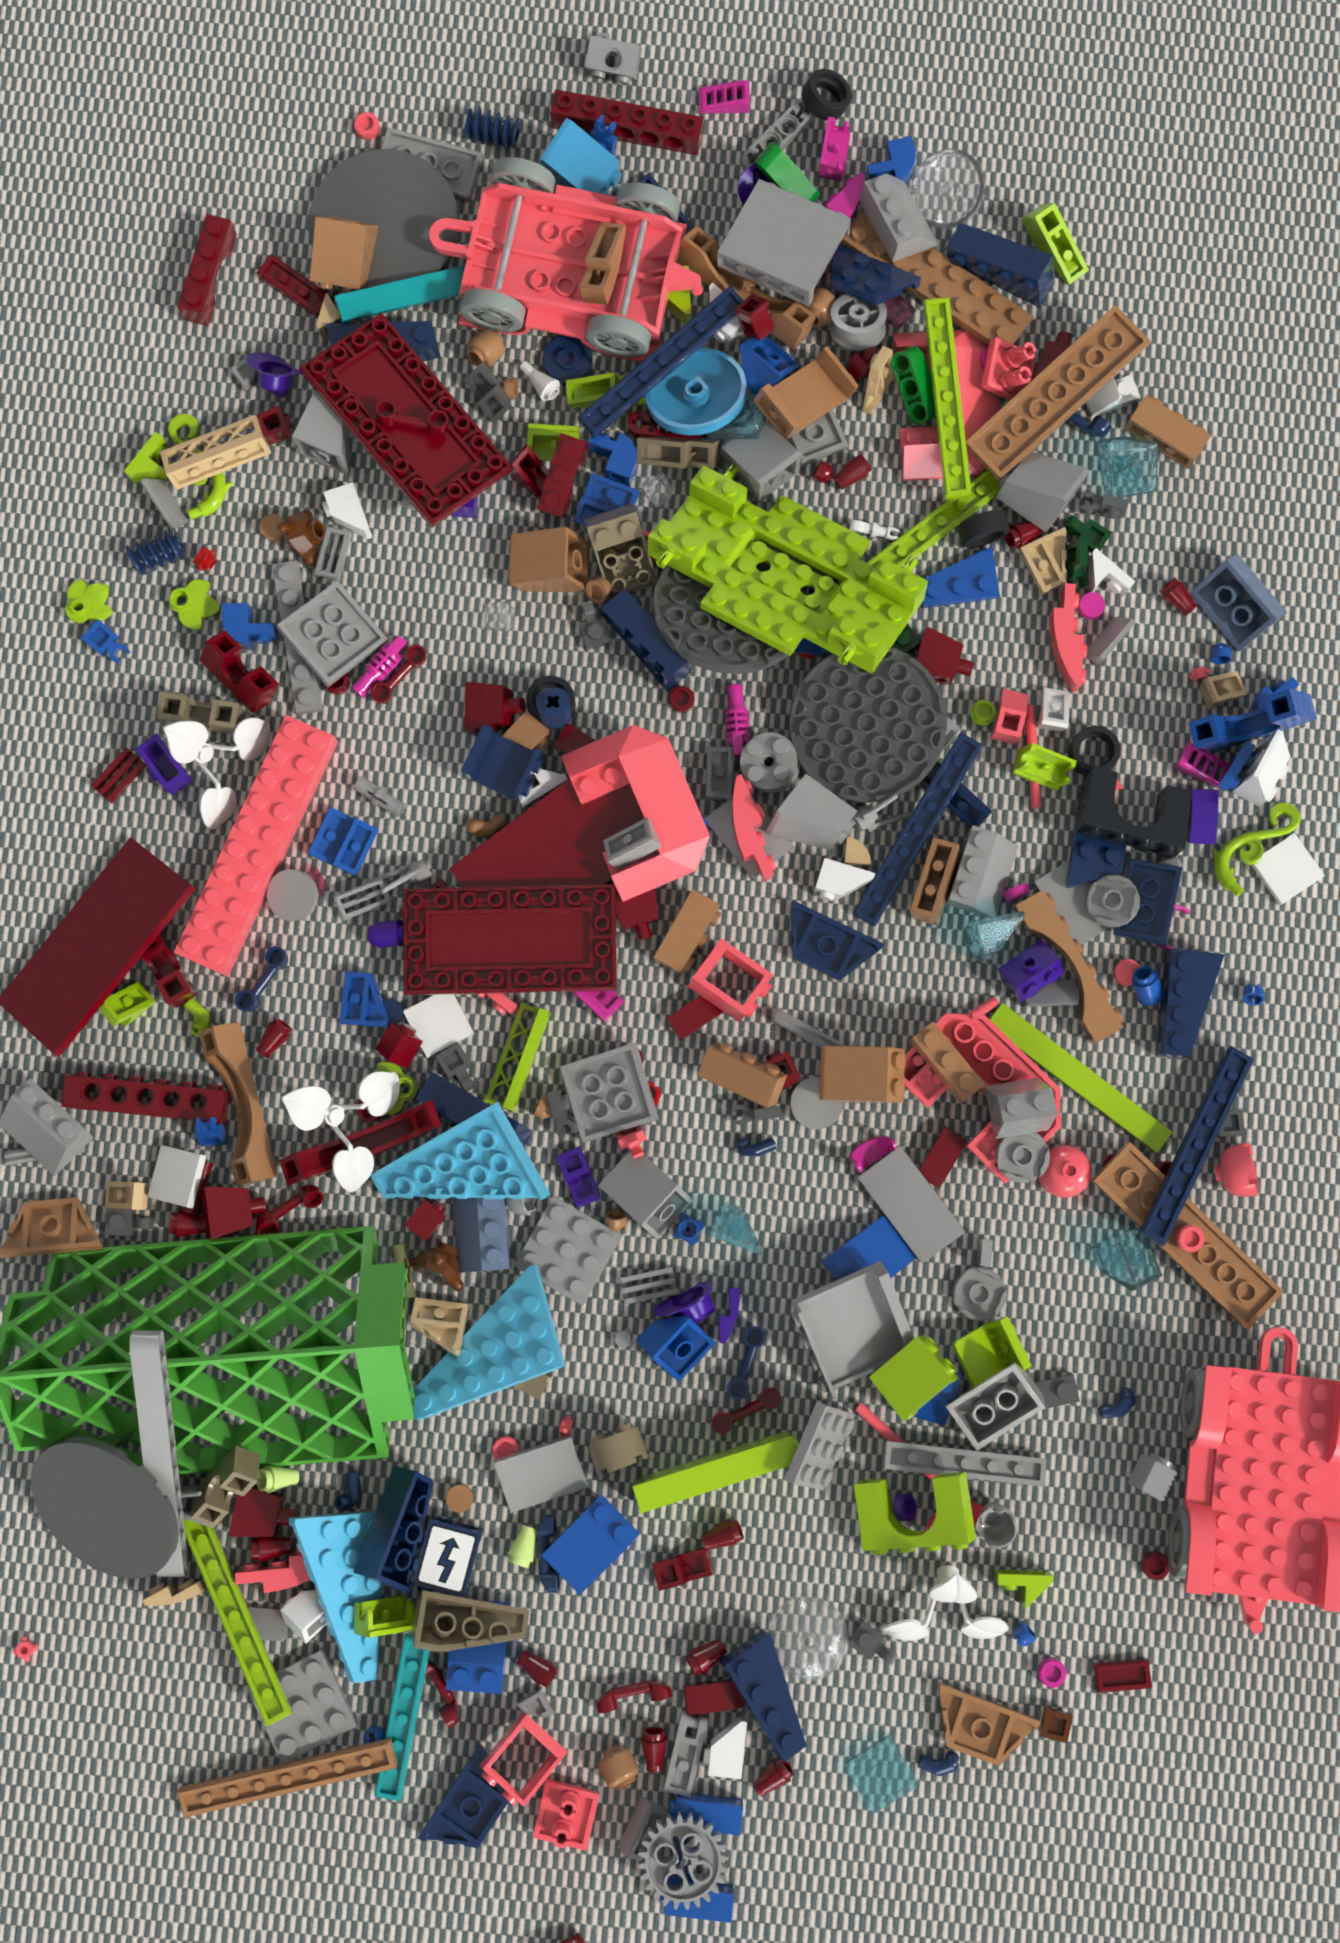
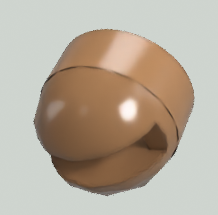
(510, 387)
(542, 1108)
(616, 1219)

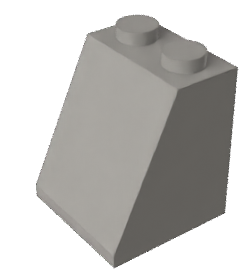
(323, 436)
(762, 462)
(1041, 488)
(813, 816)
(1020, 1107)
(645, 1193)

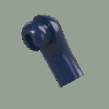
(757, 1149)
(1121, 1407)
(352, 1493)
(941, 1767)

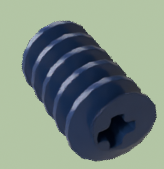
(492, 129)
(156, 552)
(554, 707)

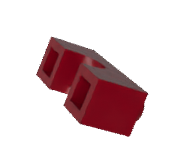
(561, 475)
(223, 659)
(170, 975)

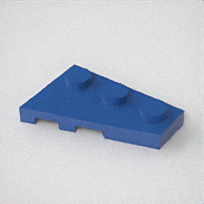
(964, 582)

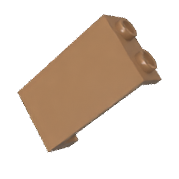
(806, 394)

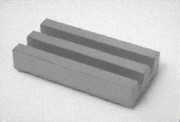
(342, 556)
(341, 907)
(626, 1290)

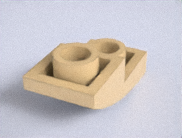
(169, 1595)

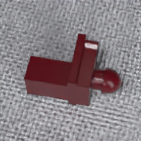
(860, 363)

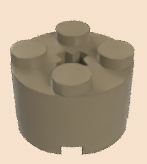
(617, 1450)

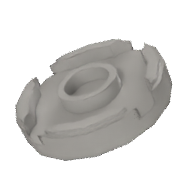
(292, 895)
(1113, 901)
(810, 1110)
(1022, 1157)
(979, 1293)

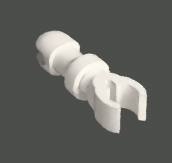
(873, 529)

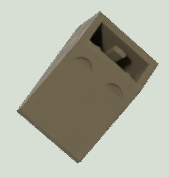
(621, 549)

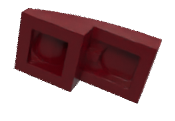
(692, 1017)
(942, 1156)
(682, 1568)
(711, 1697)

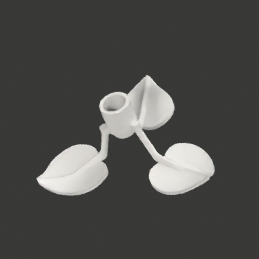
(188, 743)
(313, 1105)
(949, 1588)

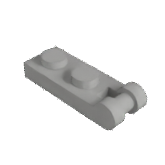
(685, 1755)

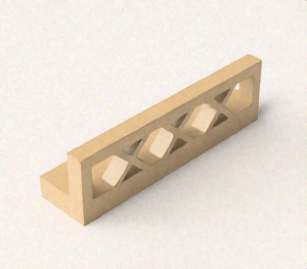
(215, 457)

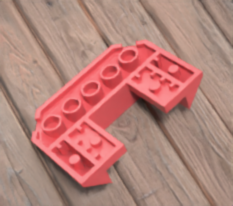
(920, 445)
(663, 794)
(992, 1059)

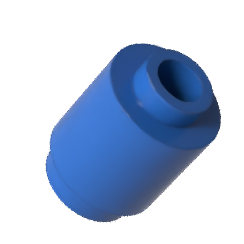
(1147, 986)

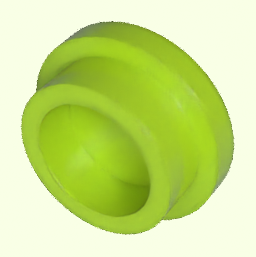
(983, 712)

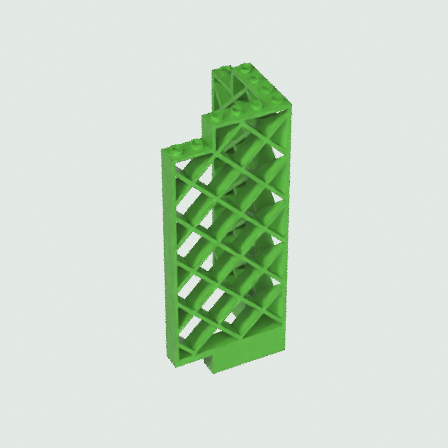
(378, 1348)

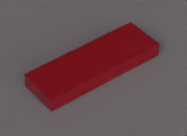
(292, 285)

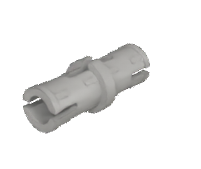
(379, 796)

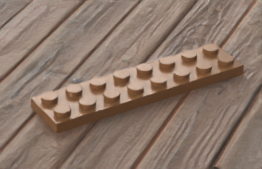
(972, 302)
(1057, 392)
(1216, 1267)

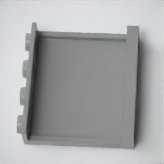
(782, 241)
(852, 1326)

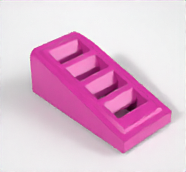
(731, 88)
(1192, 770)

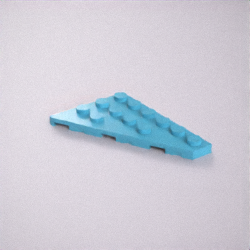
(467, 1161)
(499, 1351)
(330, 1554)

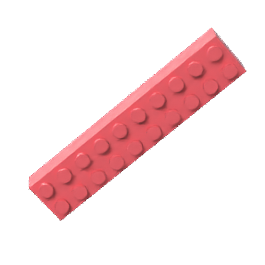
(256, 846)

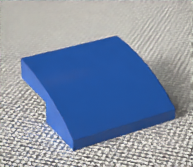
(603, 496)
(342, 841)

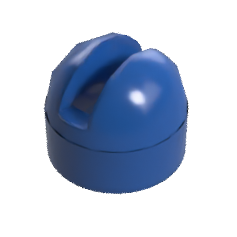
(1221, 654)
(1253, 994)
(1024, 1633)
(379, 1734)

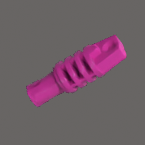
(380, 666)
(736, 720)

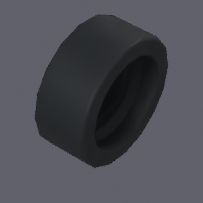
(835, 85)
(983, 529)
(542, 683)
(1102, 733)

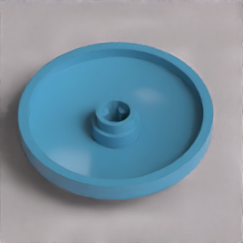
(699, 394)

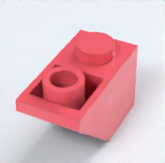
(1010, 716)

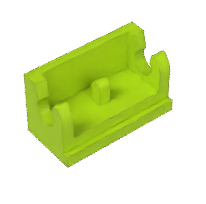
(544, 438)
(1043, 766)
(383, 1616)

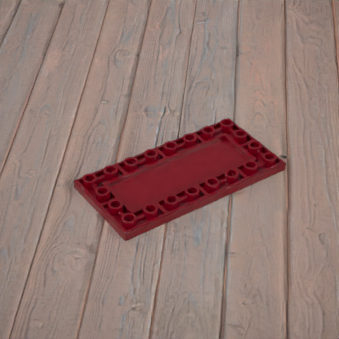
(430, 470)
(552, 842)
(509, 939)
(95, 946)

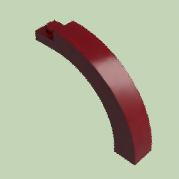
(377, 1139)

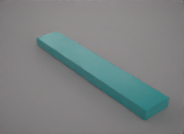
(399, 294)
(403, 1717)

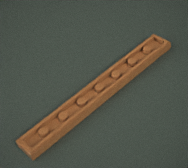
(287, 1777)

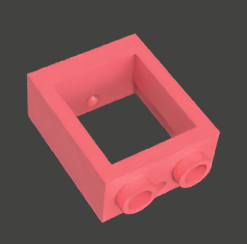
(719, 998)
(556, 1750)

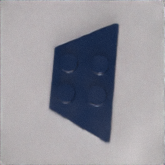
(868, 277)
(1092, 858)
(828, 943)
(467, 1807)

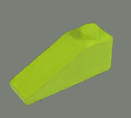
(1053, 237)

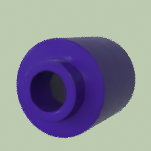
(386, 934)

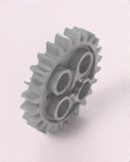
(705, 1852)

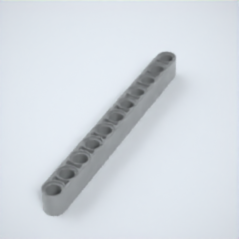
(157, 1431)

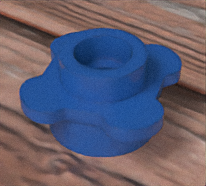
(680, 1231)

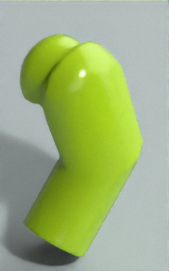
(200, 1014)

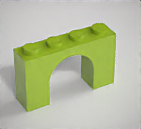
(883, 1531)

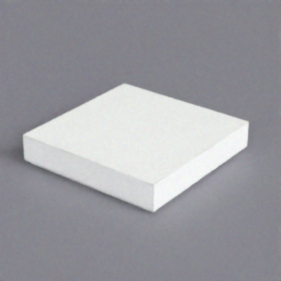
(1287, 869)
(438, 1023)
(176, 1176)

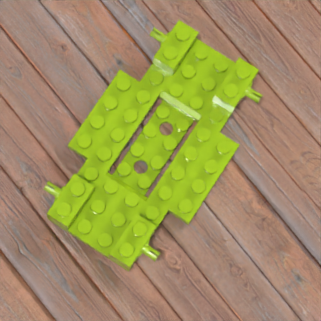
(715, 545)

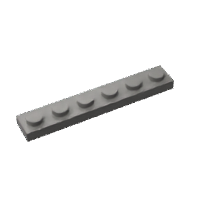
(303, 678)
(975, 1463)

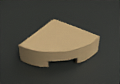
(856, 853)

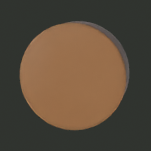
(268, 527)
(598, 590)
(459, 1498)

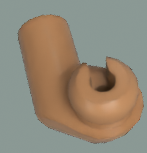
(483, 828)

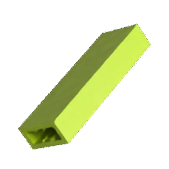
(714, 1471)

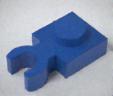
(603, 135)
(103, 641)
(210, 1133)

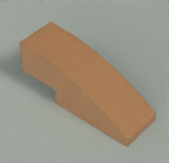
(603, 263)

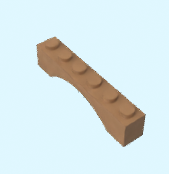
(789, 318)
(1095, 1012)
(226, 1051)

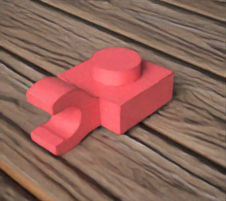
(632, 1139)

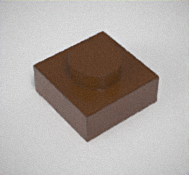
(1055, 1724)

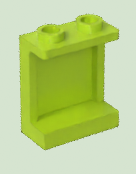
(914, 1376)

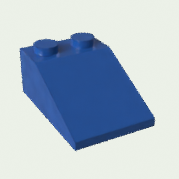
(873, 1244)
(590, 1544)
(478, 1667)

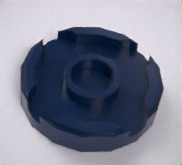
(567, 359)

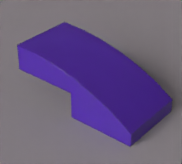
(1203, 816)
(578, 1177)
(727, 1322)

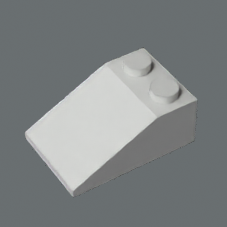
(1265, 770)

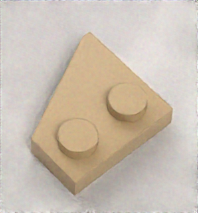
(879, 379)
(1047, 560)
(440, 1322)

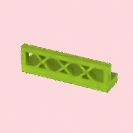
(526, 1060)

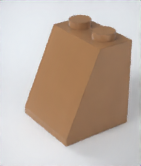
(342, 253)
(549, 561)
(862, 1074)

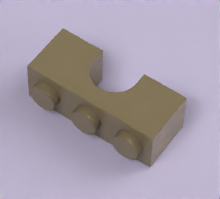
(215, 716)
(234, 1474)

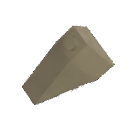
(457, 1623)

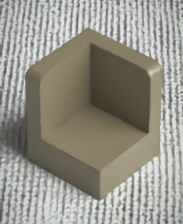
(535, 1386)

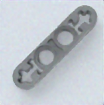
(776, 134)

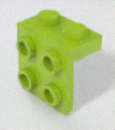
(990, 1350)

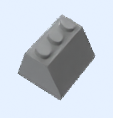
(896, 217)
(982, 872)
(43, 1127)
(996, 1405)

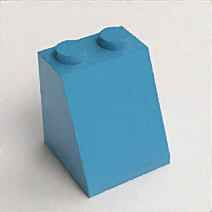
(580, 161)

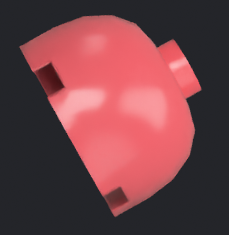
(1238, 1171)
(1067, 1172)

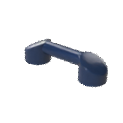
(1097, 428)
(249, 1000)
(739, 1387)
(551, 1578)

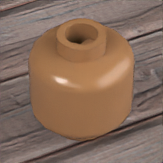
(821, 306)
(485, 347)
(618, 1767)

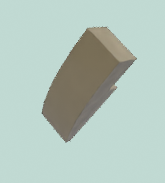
(678, 452)

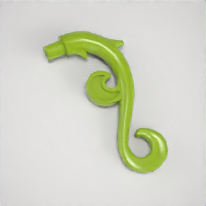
(220, 487)
(1251, 840)

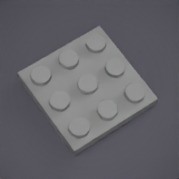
(332, 633)
(609, 1092)
(568, 1250)
(820, 1447)
(317, 1707)

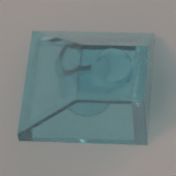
(1128, 466)
(990, 934)
(734, 1228)
(1127, 1259)

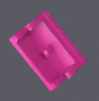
(834, 150)
(602, 1003)

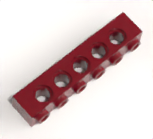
(633, 122)
(77, 1097)

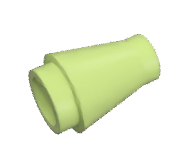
(275, 1478)
(523, 1548)

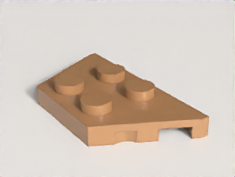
(50, 1229)
(982, 1726)

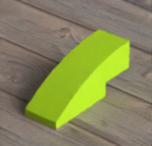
(587, 390)

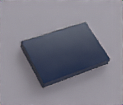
(1158, 893)

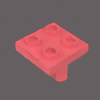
(1008, 368)
(566, 1815)

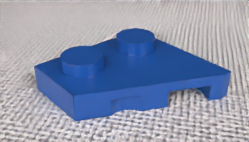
(1232, 776)
(362, 1001)

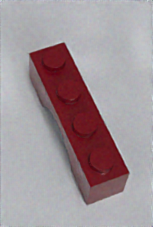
(213, 246)

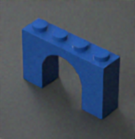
(1281, 712)
(727, 1817)

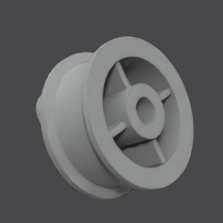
(857, 323)
(759, 752)

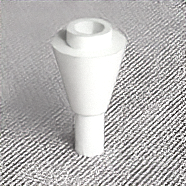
(544, 385)

